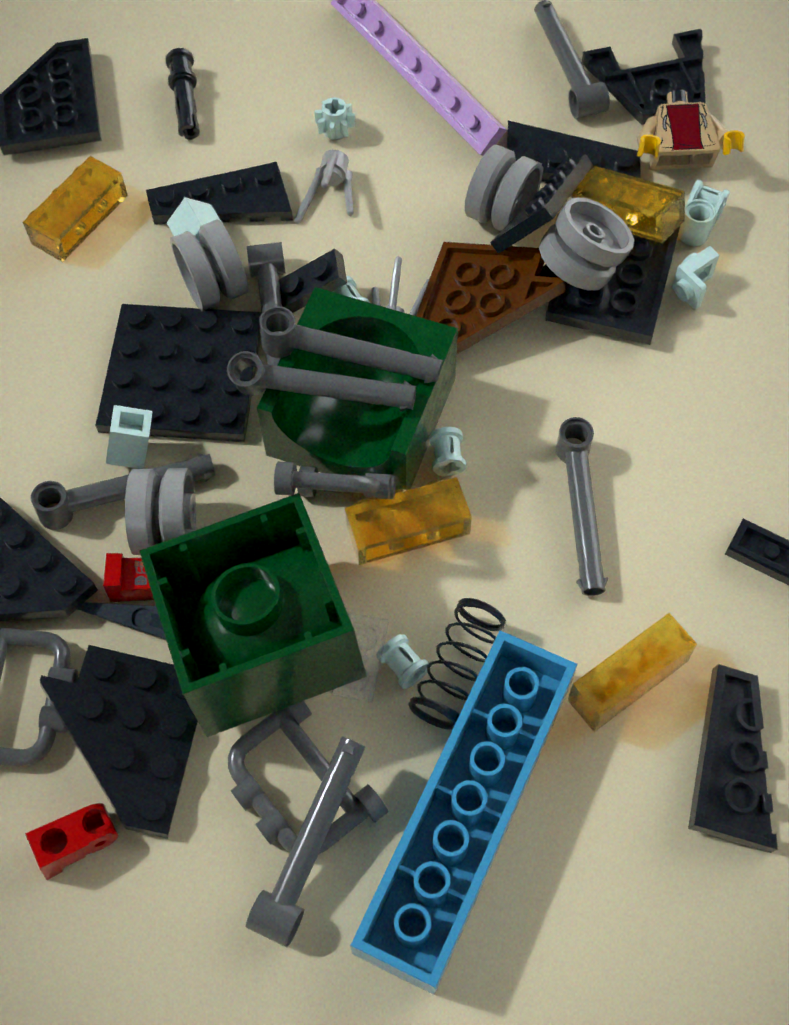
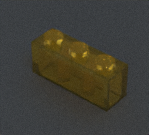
(644, 206)
(75, 208)
(408, 521)
(631, 672)

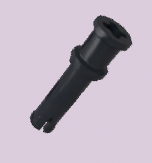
(183, 82)

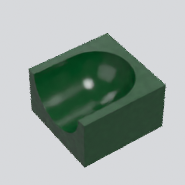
(355, 435)
(252, 615)

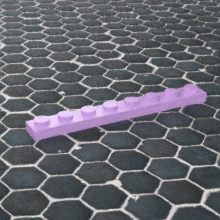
(423, 72)

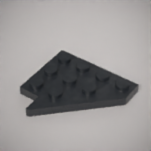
(51, 102)
(630, 299)
(35, 575)
(130, 732)

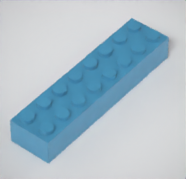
(463, 813)

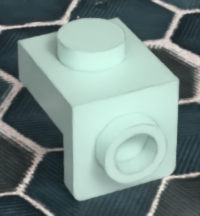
(692, 274)

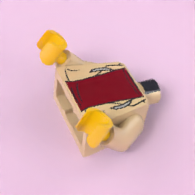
(685, 135)

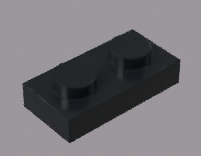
(323, 272)

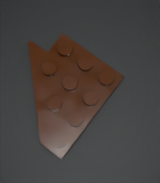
(485, 289)

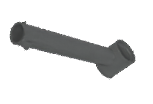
(584, 97)
(266, 263)
(340, 347)
(318, 383)
(99, 492)
(582, 503)
(276, 913)

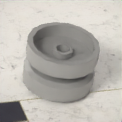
(502, 186)
(586, 244)
(209, 265)
(157, 507)

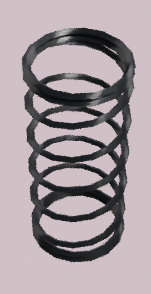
(478, 624)

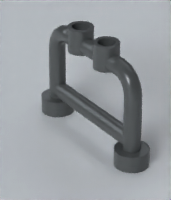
(308, 481)
(49, 721)
(249, 793)

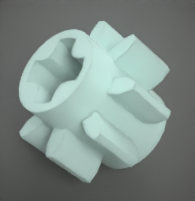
(335, 118)

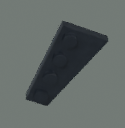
(555, 147)
(236, 194)
(545, 203)
(730, 774)

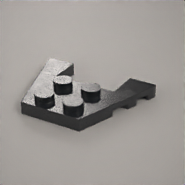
(647, 86)

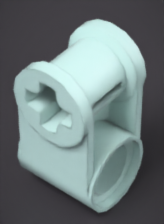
(701, 213)

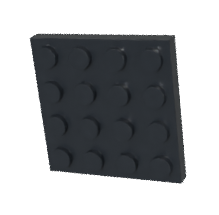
(178, 370)

